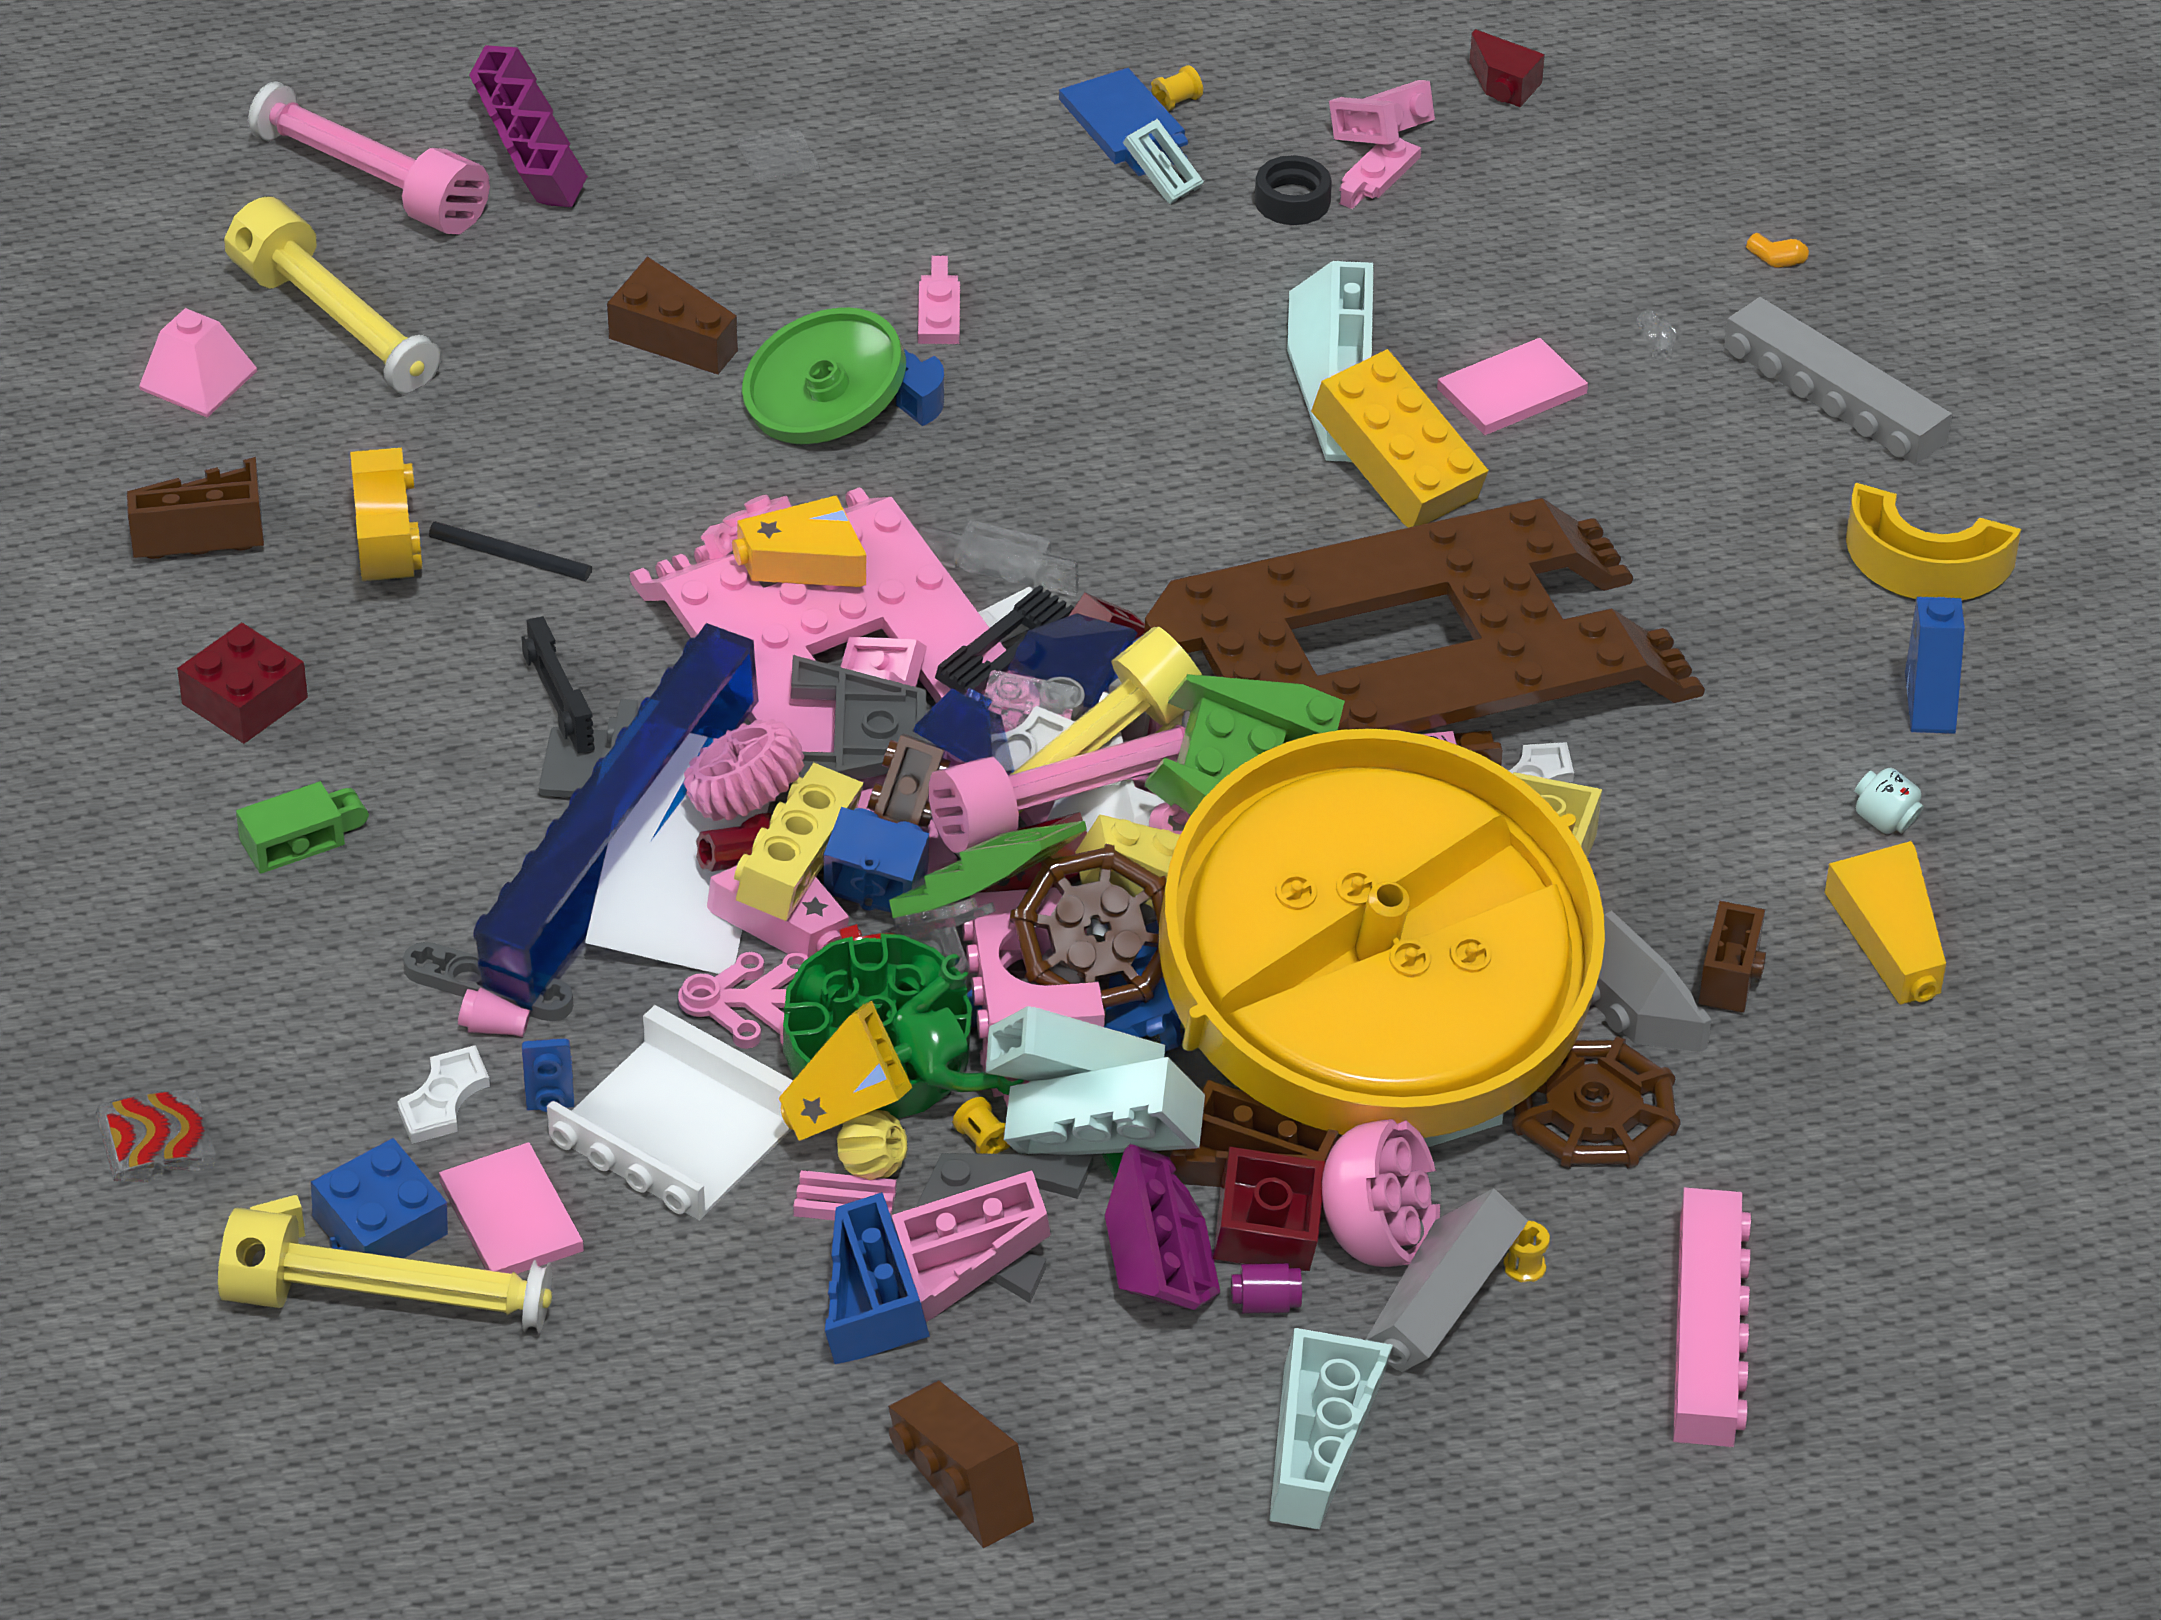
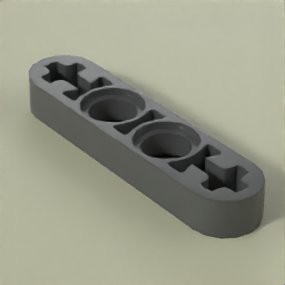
(456, 962)

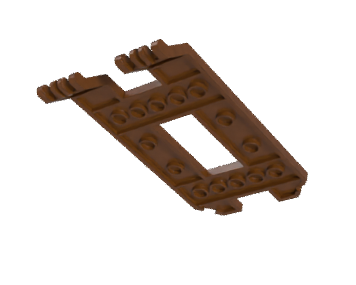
(1486, 569)

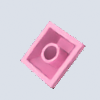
(196, 364)

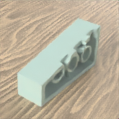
(1106, 1111)

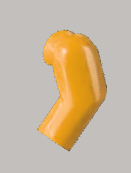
(1779, 253)

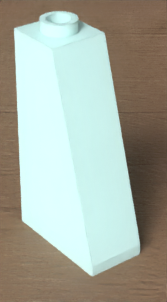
(1051, 1045)

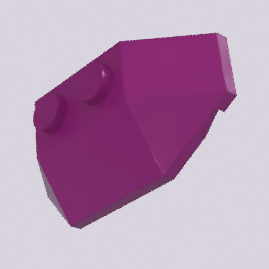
(1159, 1233)

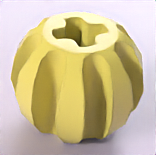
(872, 1145)

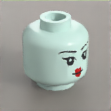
(1888, 800)

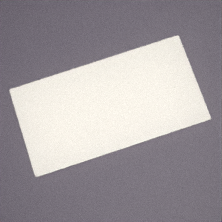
(655, 891)

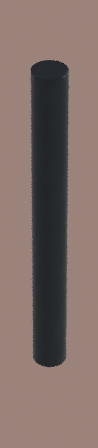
(510, 551)

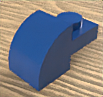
(922, 389)

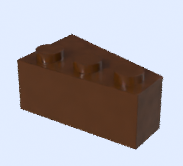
(672, 319)
(197, 515)
(1242, 1122)
(964, 1460)

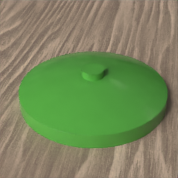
(824, 375)

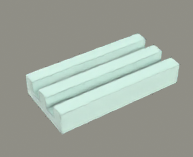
(1158, 166)

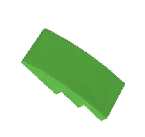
(986, 866)

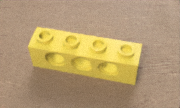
(793, 847)

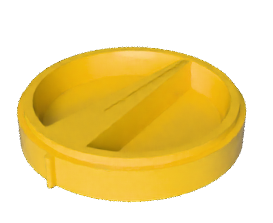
(1380, 932)

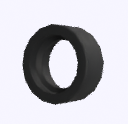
(1293, 208)

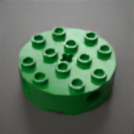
(861, 971)

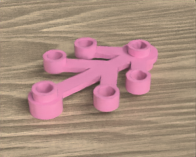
(713, 996)

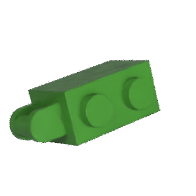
(298, 824)

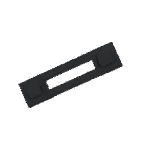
(965, 665)
(570, 704)

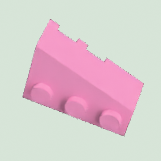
(969, 1238)

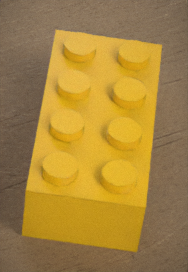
(1399, 440)

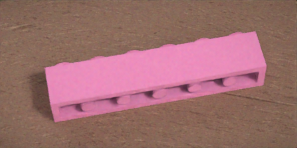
(1709, 1318)

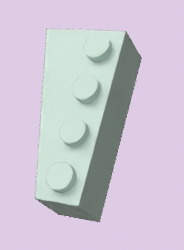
(1322, 1413)

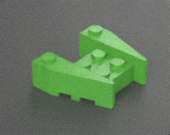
(1231, 725)

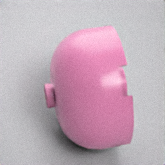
(1378, 1190)

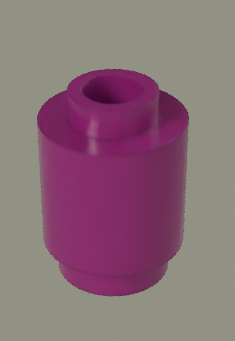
(1267, 1288)

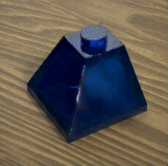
(1074, 649)
(967, 728)

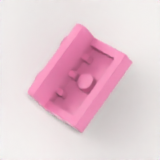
(885, 658)

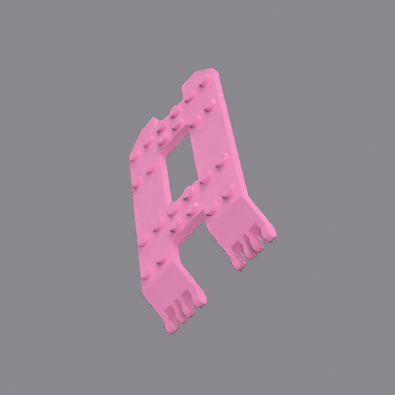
(903, 594)

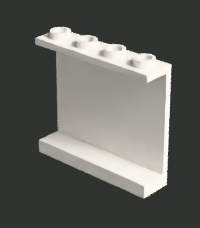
(678, 1116)

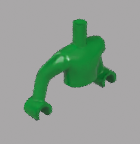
(936, 1038)

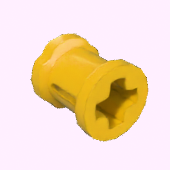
(1177, 87)
(982, 1127)
(1531, 1258)

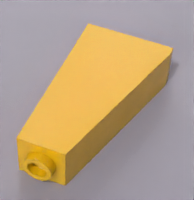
(1891, 918)

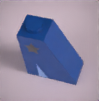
(1935, 664)

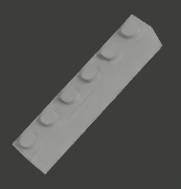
(1837, 381)

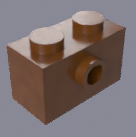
(1733, 957)

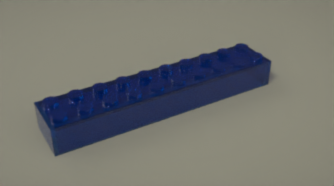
(552, 897)

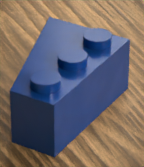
(871, 1285)

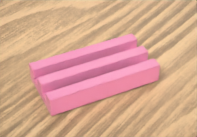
(837, 1189)

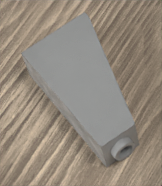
(1445, 1277)

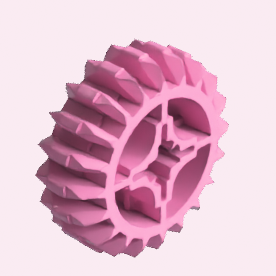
(743, 769)

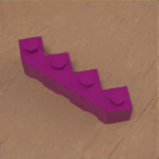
(527, 126)

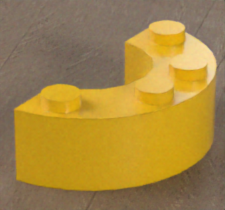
(385, 537)
(1926, 562)

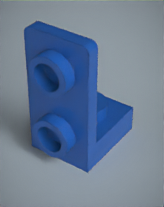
(547, 1073)

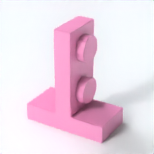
(1382, 115)

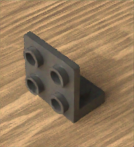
(565, 768)

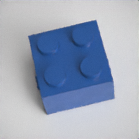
(874, 858)
(379, 1204)

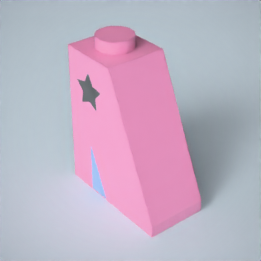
(806, 931)

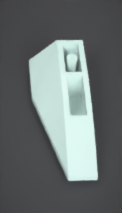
(1330, 332)

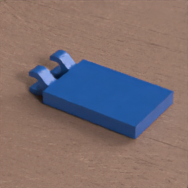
(1115, 108)
(1148, 1018)

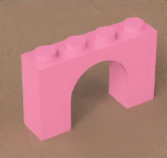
(997, 947)

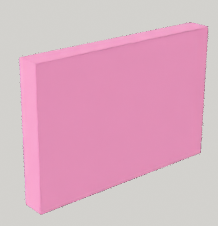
(1512, 386)
(511, 1210)

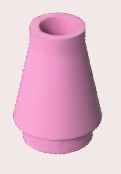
(491, 1014)

